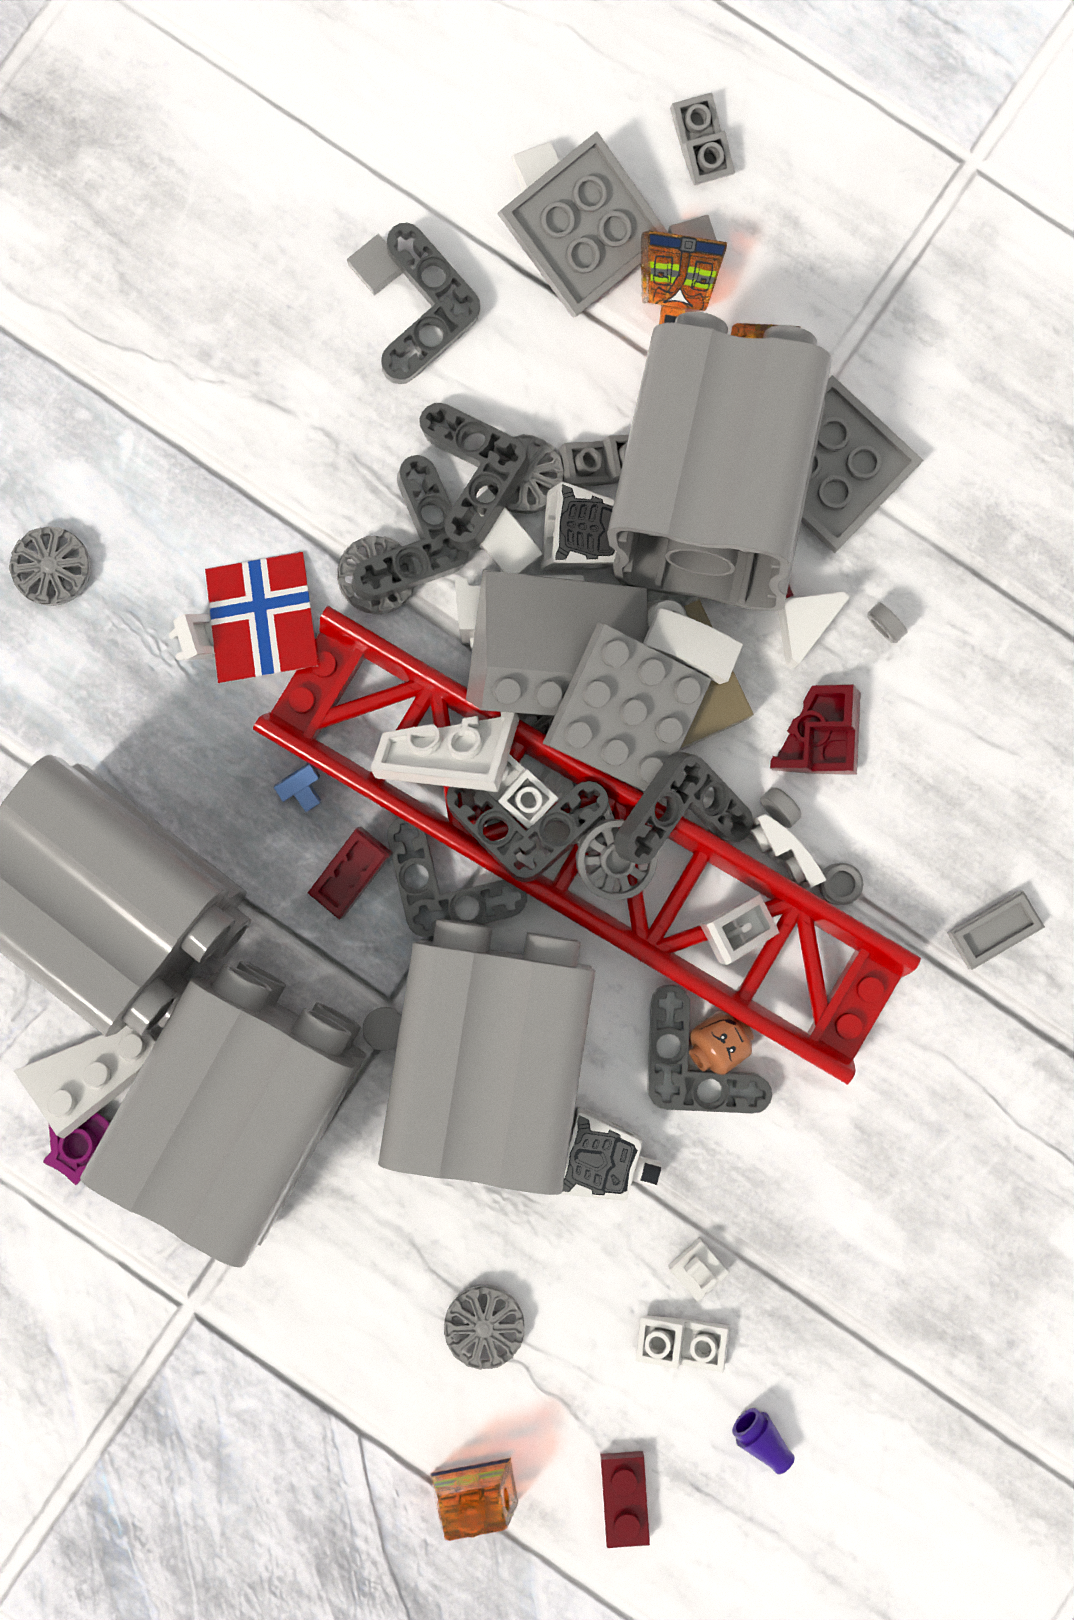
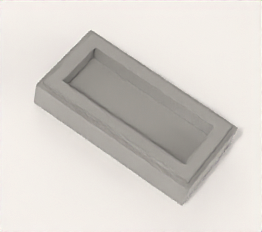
(995, 929)

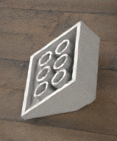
(536, 633)

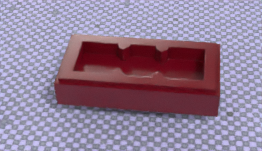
(350, 872)

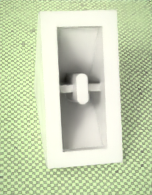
(805, 621)
(739, 929)

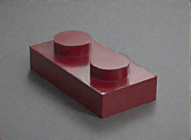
(625, 1499)

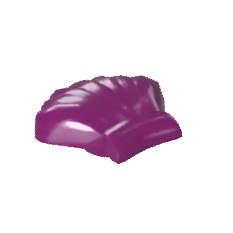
(74, 1151)

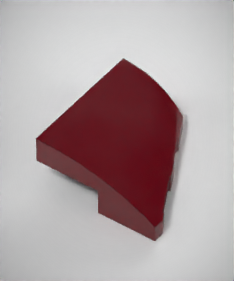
(824, 734)

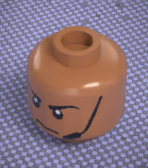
(720, 1043)

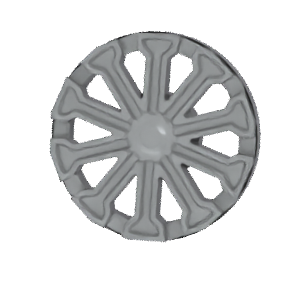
(533, 476)
(50, 566)
(344, 570)
(610, 864)
(484, 1327)

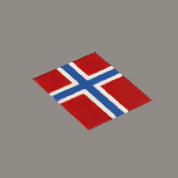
(261, 617)

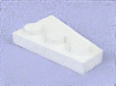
(451, 756)
(84, 1077)

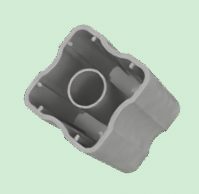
(719, 462)
(106, 899)
(488, 1060)
(226, 1112)

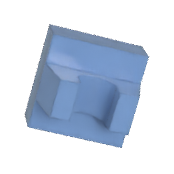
(300, 786)

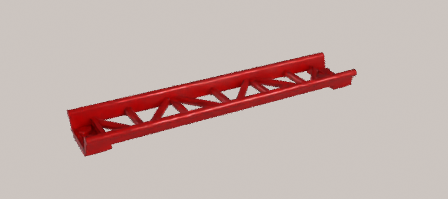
(839, 1019)

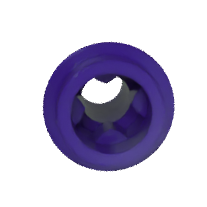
(762, 1440)

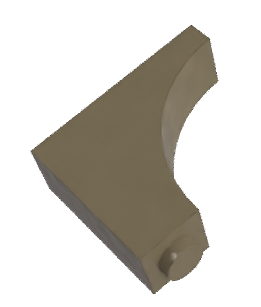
(722, 704)

